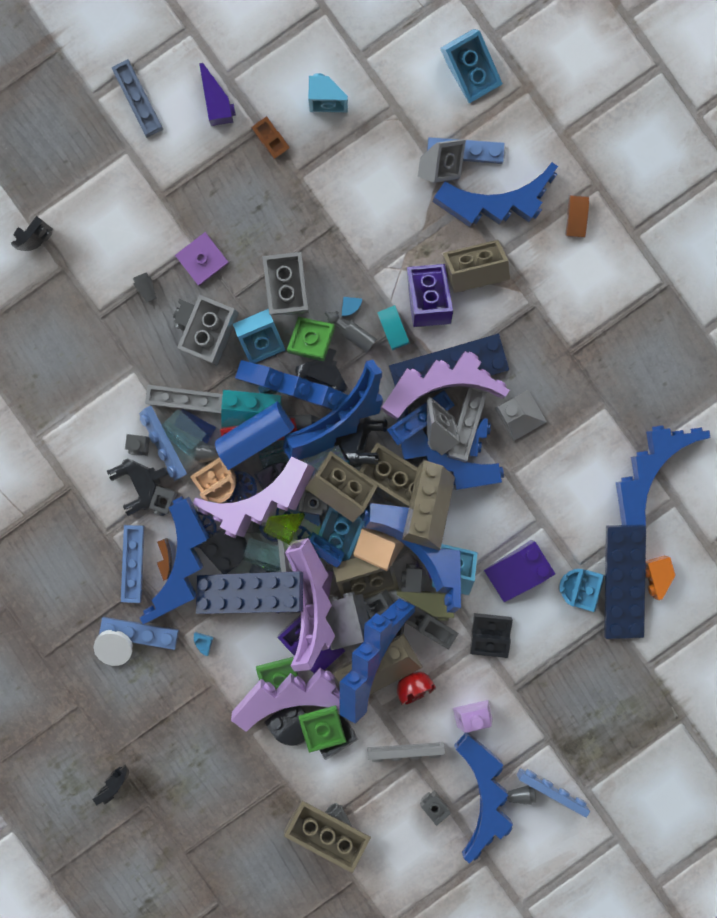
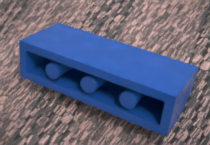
(253, 435)

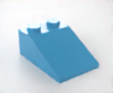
(471, 65)
(341, 531)

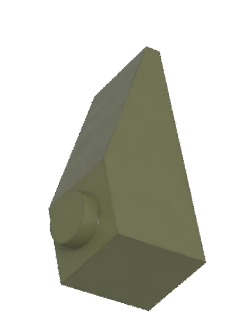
(429, 601)

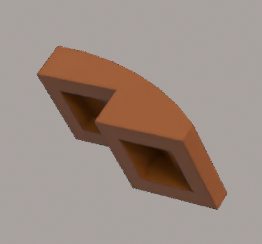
(270, 137)
(577, 216)
(165, 565)

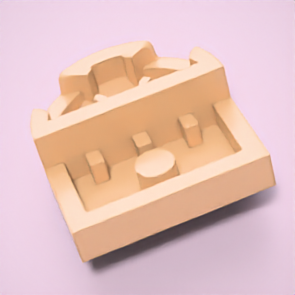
(215, 481)

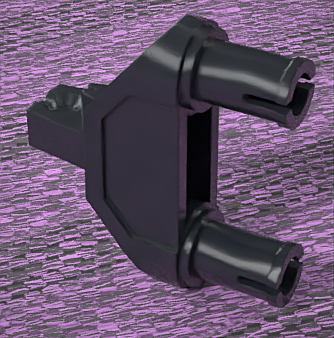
(323, 371)
(355, 443)
(143, 479)

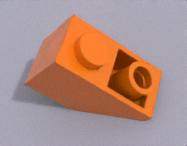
(660, 576)

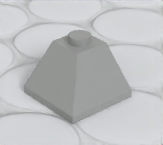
(442, 161)
(520, 415)
(440, 428)

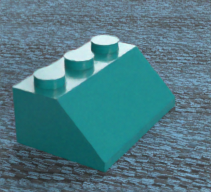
(241, 406)

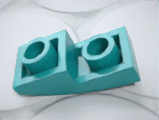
(393, 327)

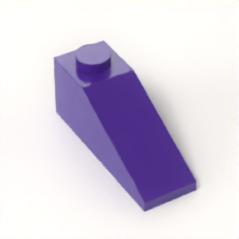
(217, 102)

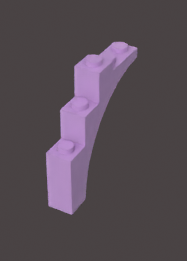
(440, 376)
(282, 493)
(315, 630)
(292, 692)

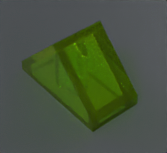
(284, 526)

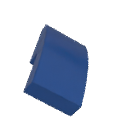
(481, 432)

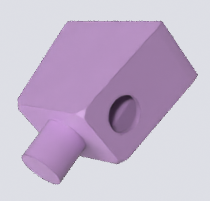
(473, 716)

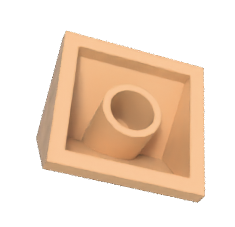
(377, 548)

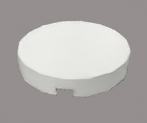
(113, 647)

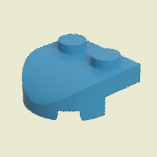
(582, 588)

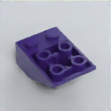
(290, 638)

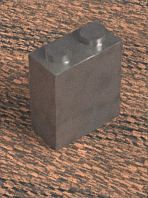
(347, 620)

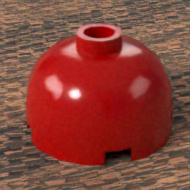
(414, 687)

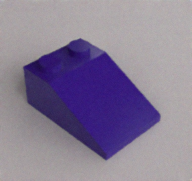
(429, 295)
(519, 571)

